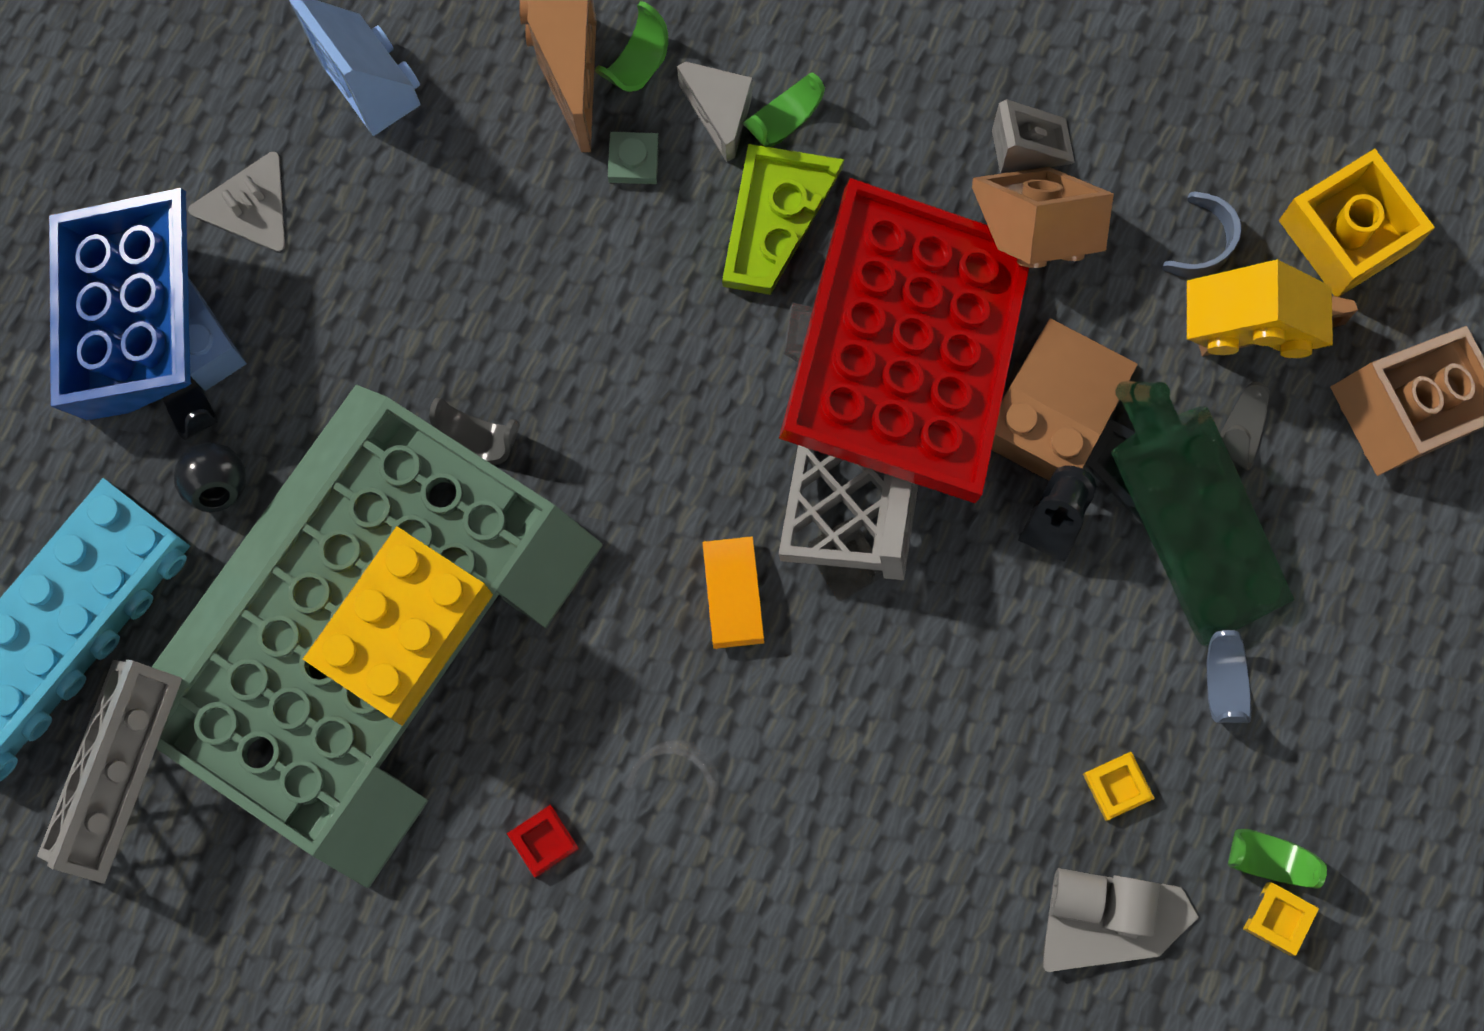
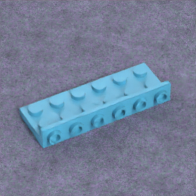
(74, 605)

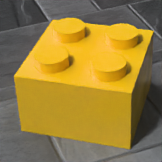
(1356, 223)

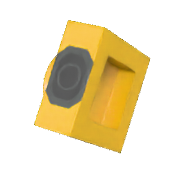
(1281, 919)

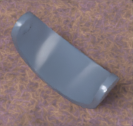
(1232, 226)
(1228, 678)

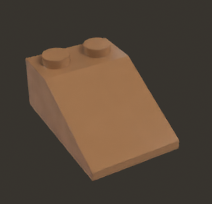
(565, 51)
(1415, 399)
(1059, 401)

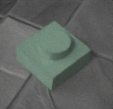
(633, 158)

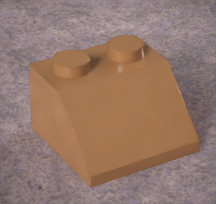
(1044, 215)

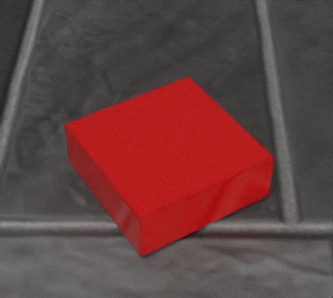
(543, 841)

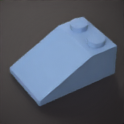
(359, 63)

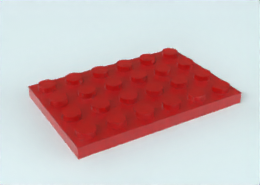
(907, 343)

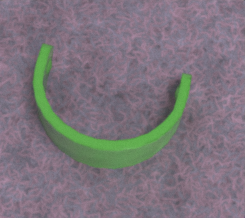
(642, 53)
(786, 111)
(1276, 859)

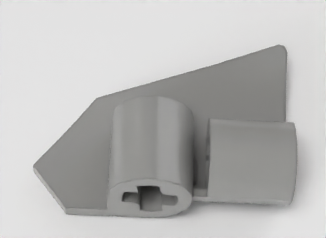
(1111, 920)

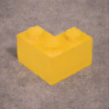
(1262, 307)

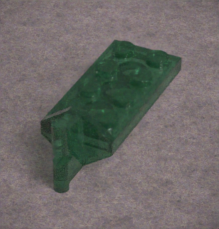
(1197, 513)

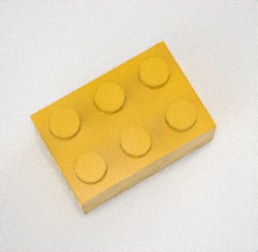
(399, 625)

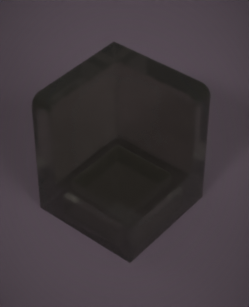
(847, 580)

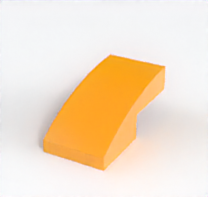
(733, 592)

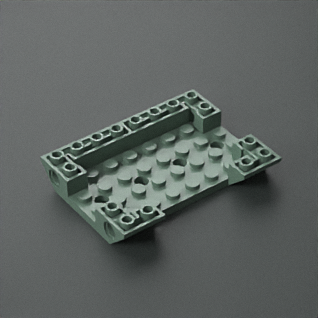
(286, 581)

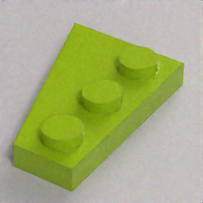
(773, 212)

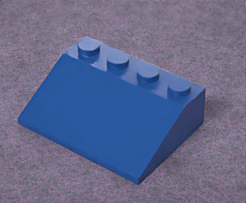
(119, 305)

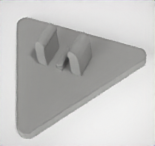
(248, 204)

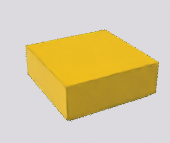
(1118, 786)

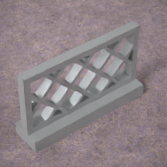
(891, 534)
(109, 770)

